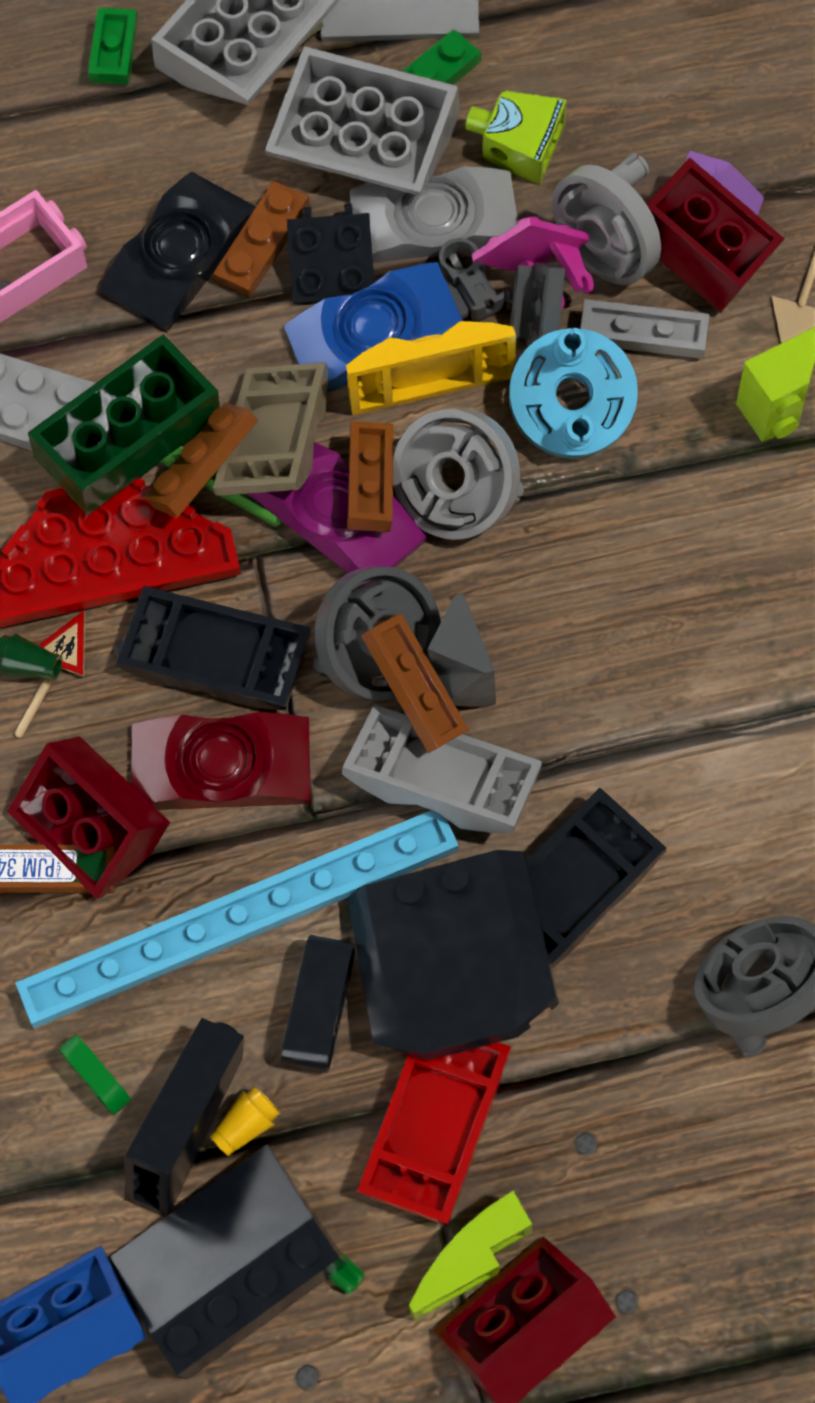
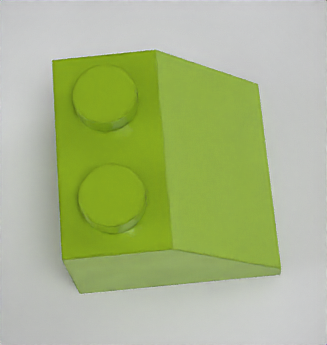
(777, 385)

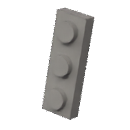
(648, 328)

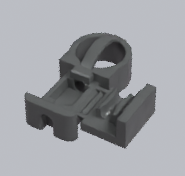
(469, 285)

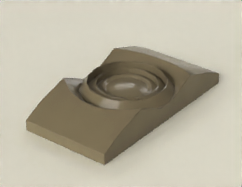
(280, 446)

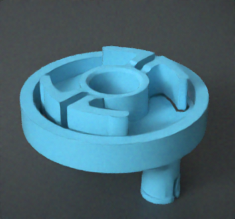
(571, 356)

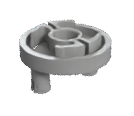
(615, 218)
(485, 490)

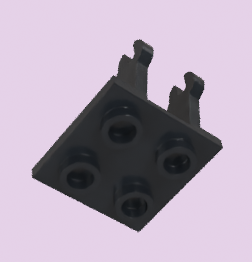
(329, 255)

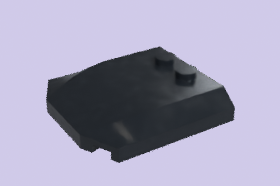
(452, 955)

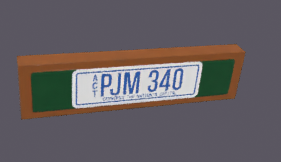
(40, 871)

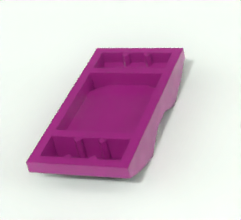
(320, 517)

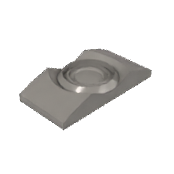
(457, 204)
(463, 780)

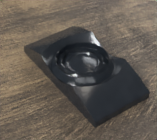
(176, 250)
(213, 649)
(588, 870)

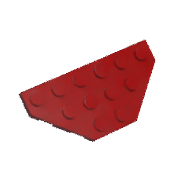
(86, 561)

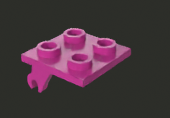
(539, 242)

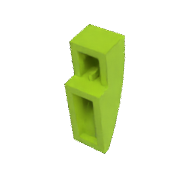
(470, 1255)

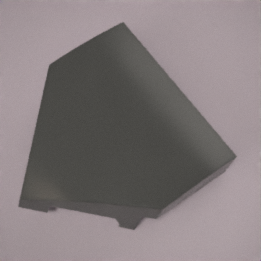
(535, 300)

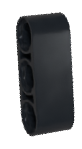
(318, 1003)

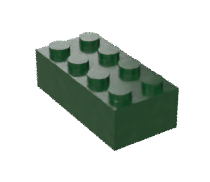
(124, 424)

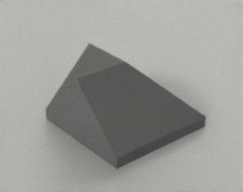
(462, 658)

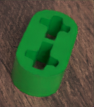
(94, 1074)

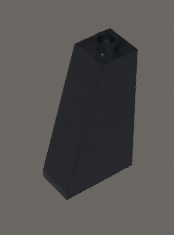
(182, 1117)

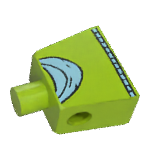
(520, 132)

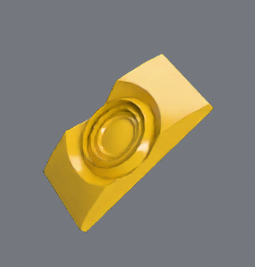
(430, 365)

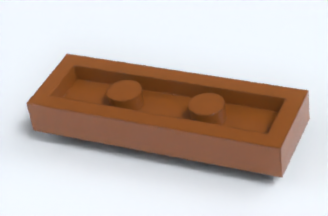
(260, 240)
(201, 459)
(370, 477)
(414, 682)

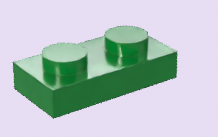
(113, 45)
(447, 59)

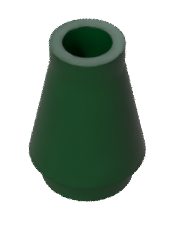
(26, 659)

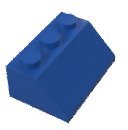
(64, 1328)

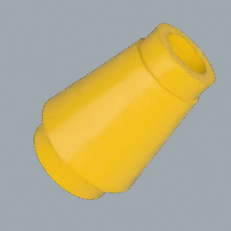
(245, 1121)

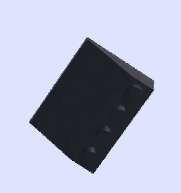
(226, 1263)

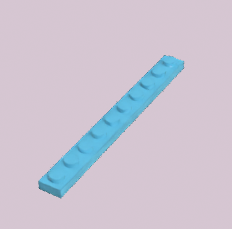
(235, 918)

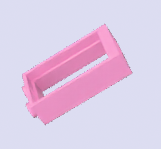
(19, 220)

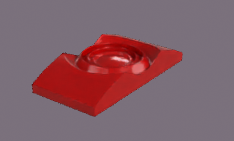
(433, 1131)

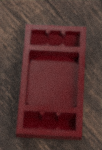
(222, 761)

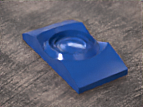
(398, 305)

